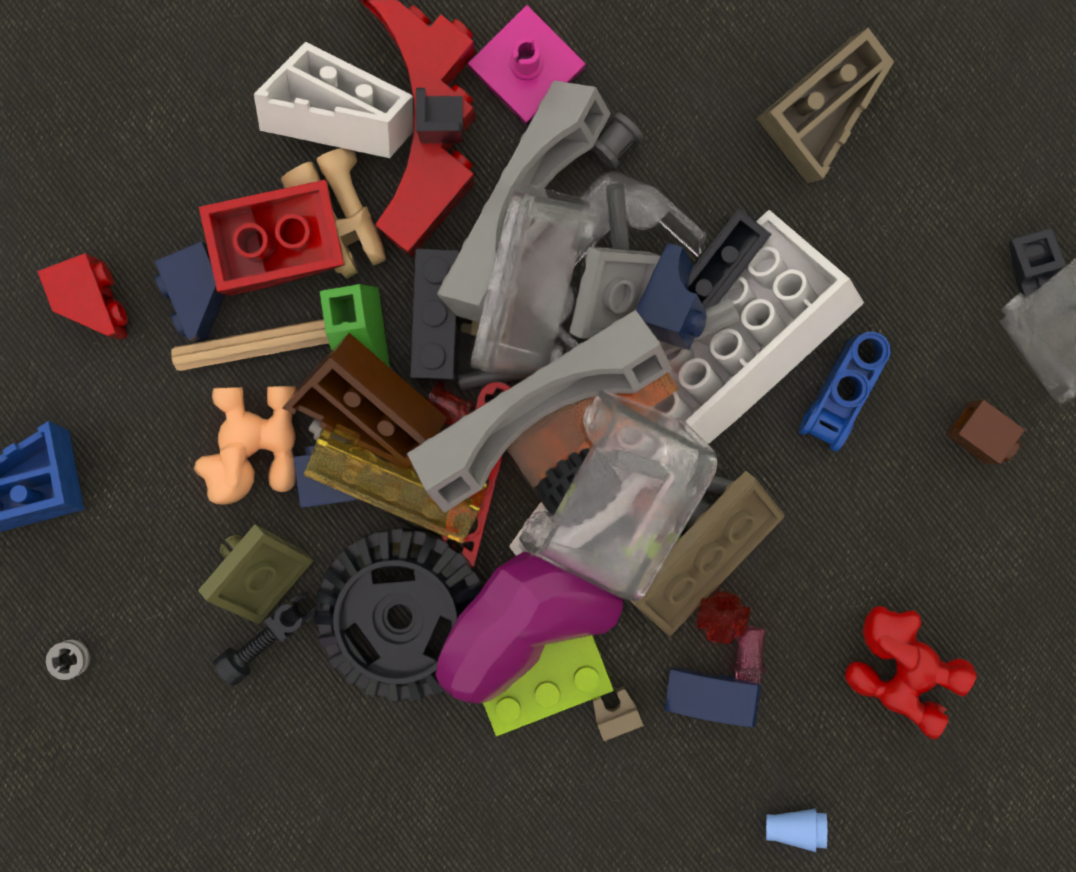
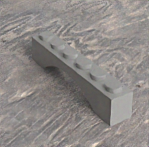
(560, 131)
(462, 456)

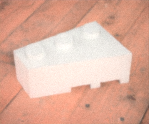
(334, 104)

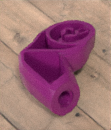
(513, 620)

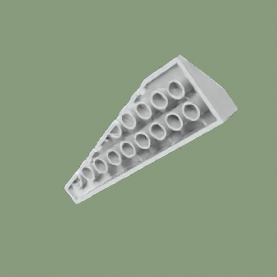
(785, 309)

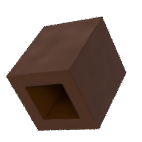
(986, 433)

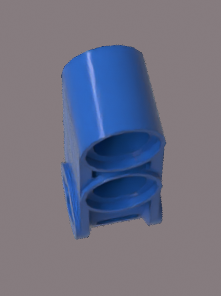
(830, 407)

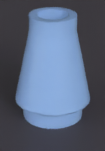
(799, 829)

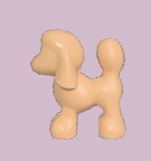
(243, 434)

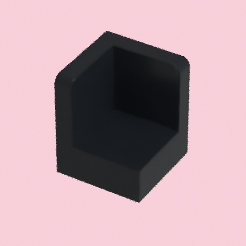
(439, 118)

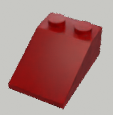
(271, 238)

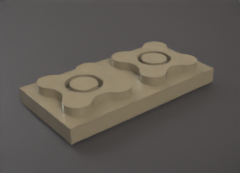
(710, 552)

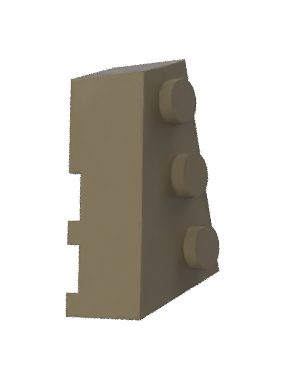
(824, 105)

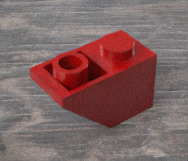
(83, 294)

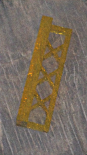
(387, 486)

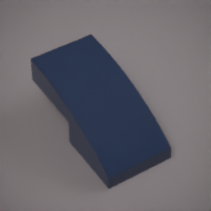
(712, 698)

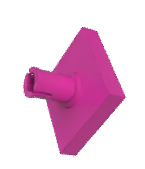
(524, 63)

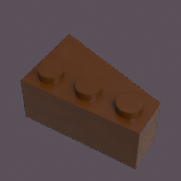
(367, 401)

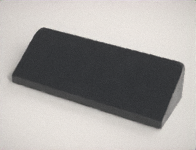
(726, 258)

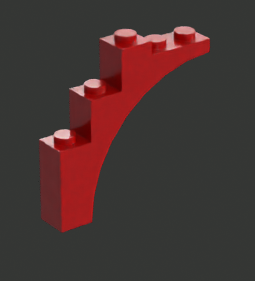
(433, 177)

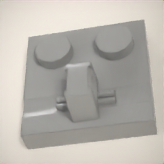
(610, 288)

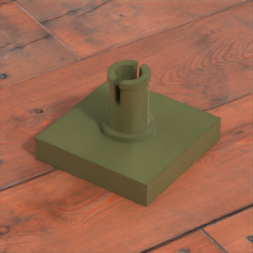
(254, 573)

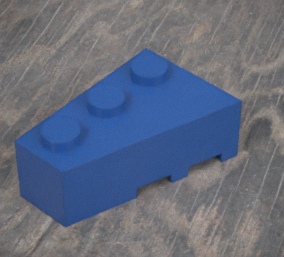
(38, 478)

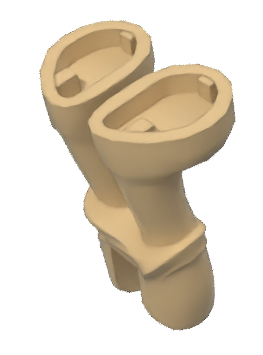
(358, 222)

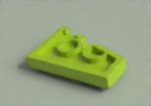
(561, 679)

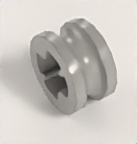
(53, 659)

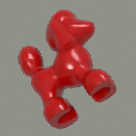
(917, 666)

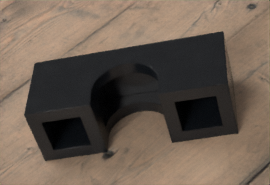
(434, 324)

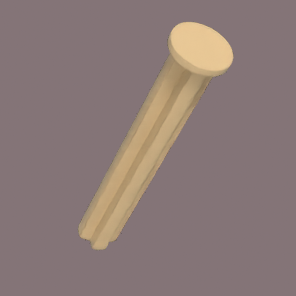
(249, 345)

